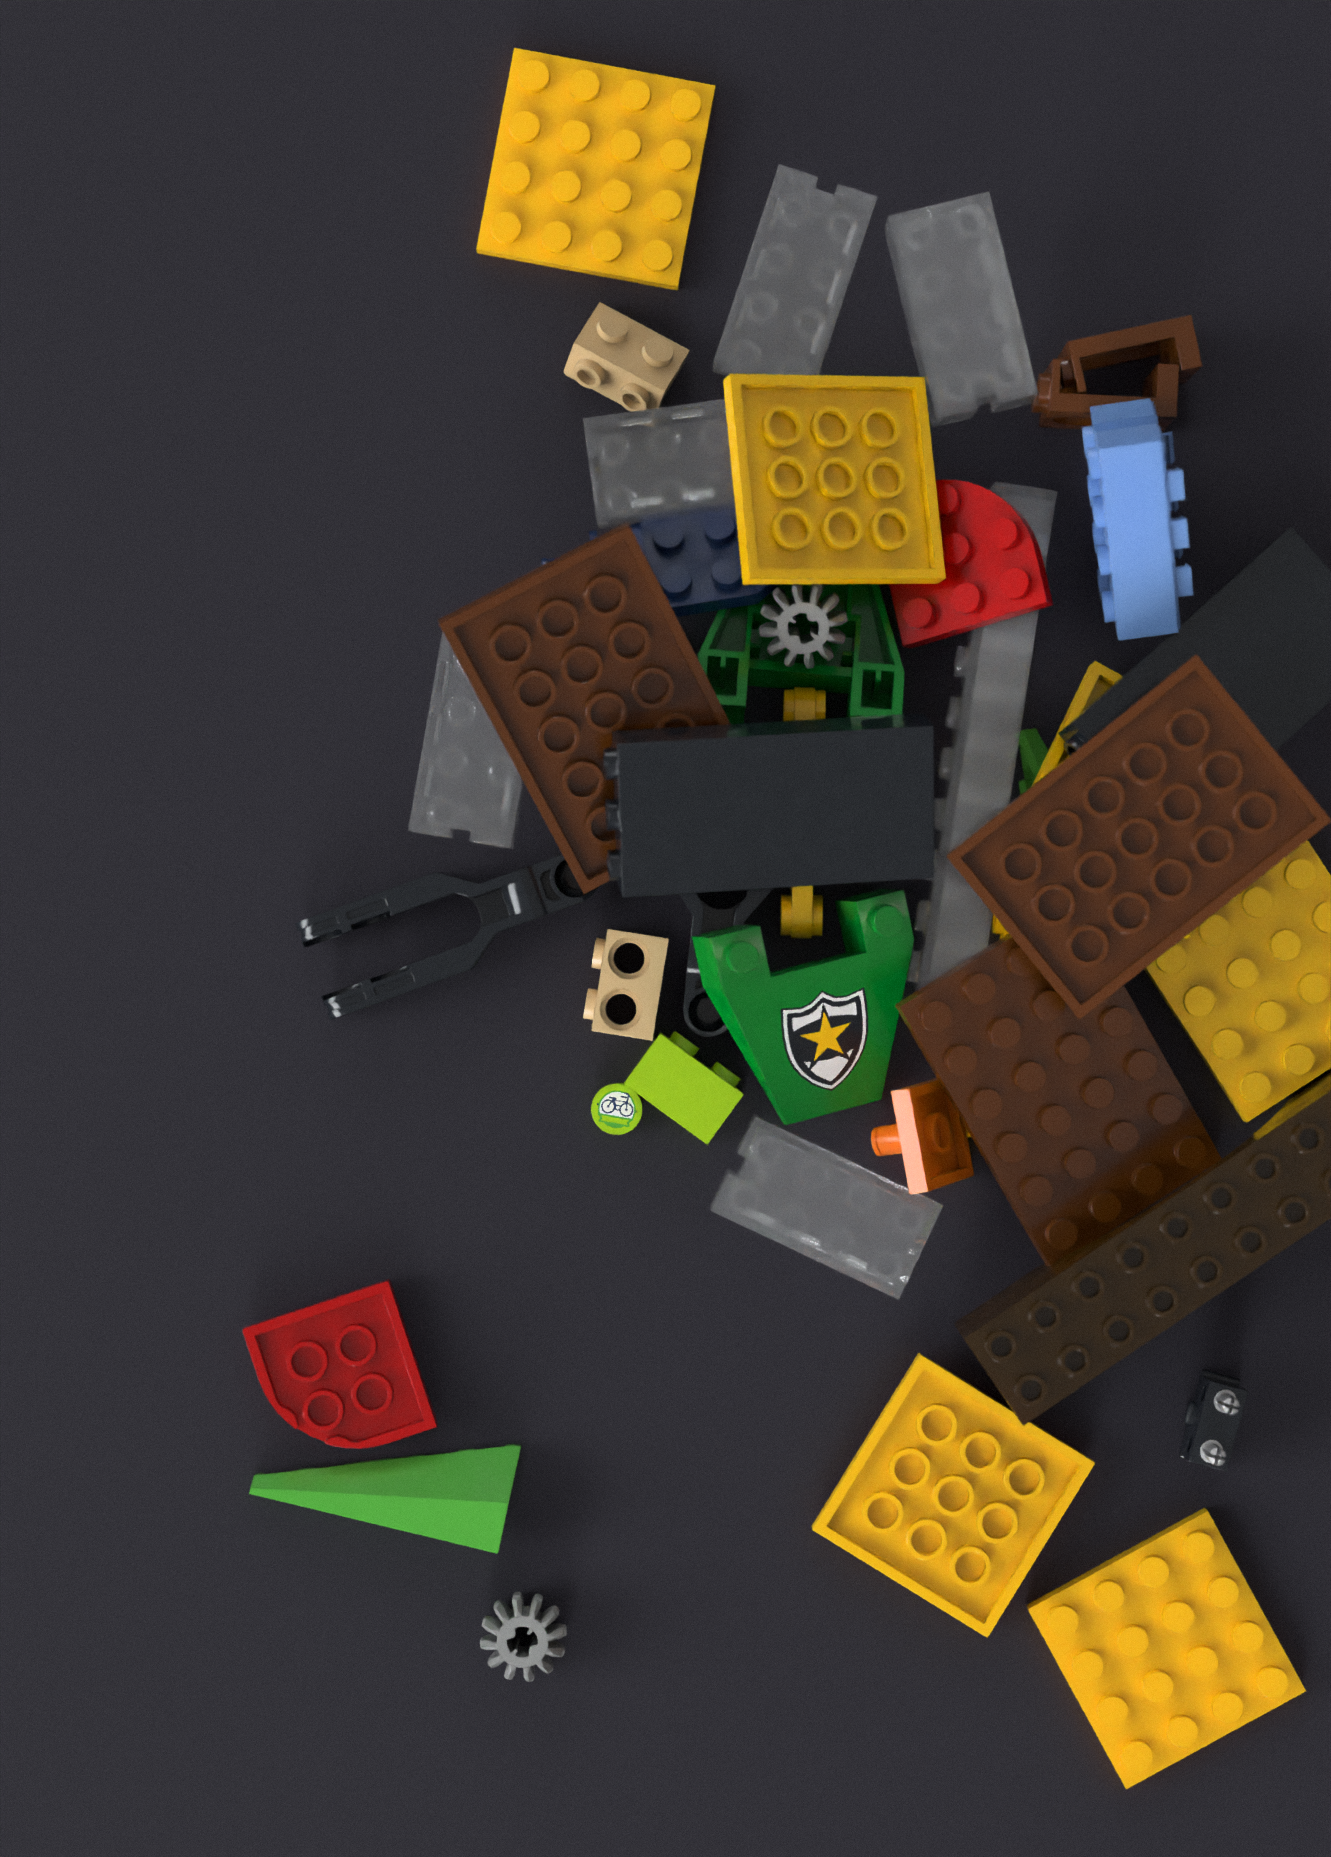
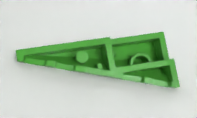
(438, 1496)

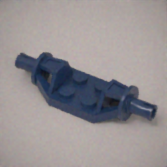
(696, 561)

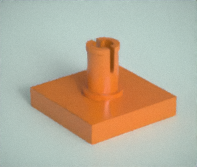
(927, 1137)

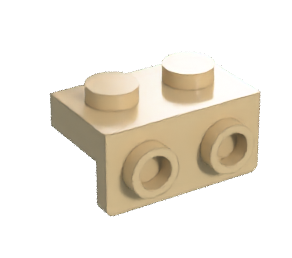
(624, 360)

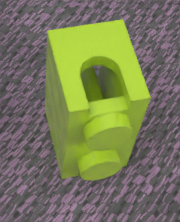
(685, 1086)

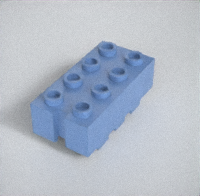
(1133, 520)

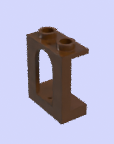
(1170, 339)
(1073, 410)

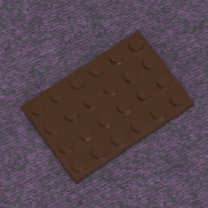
(565, 664)
(1138, 837)
(1062, 1108)

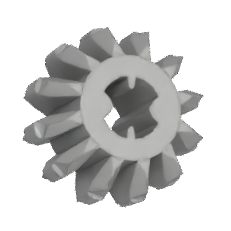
(790, 636)
(505, 1628)

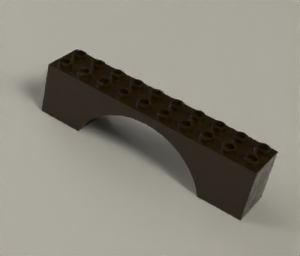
(1143, 1277)

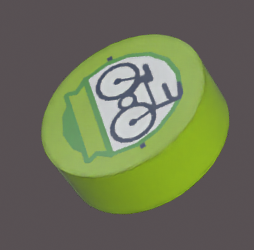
(616, 1109)

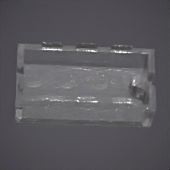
(794, 278)
(960, 308)
(659, 463)
(463, 766)
(826, 1206)

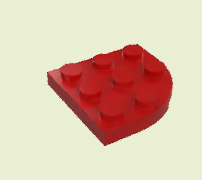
(989, 569)
(343, 1369)

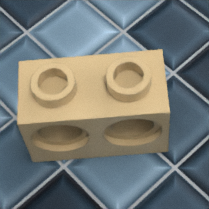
(641, 986)

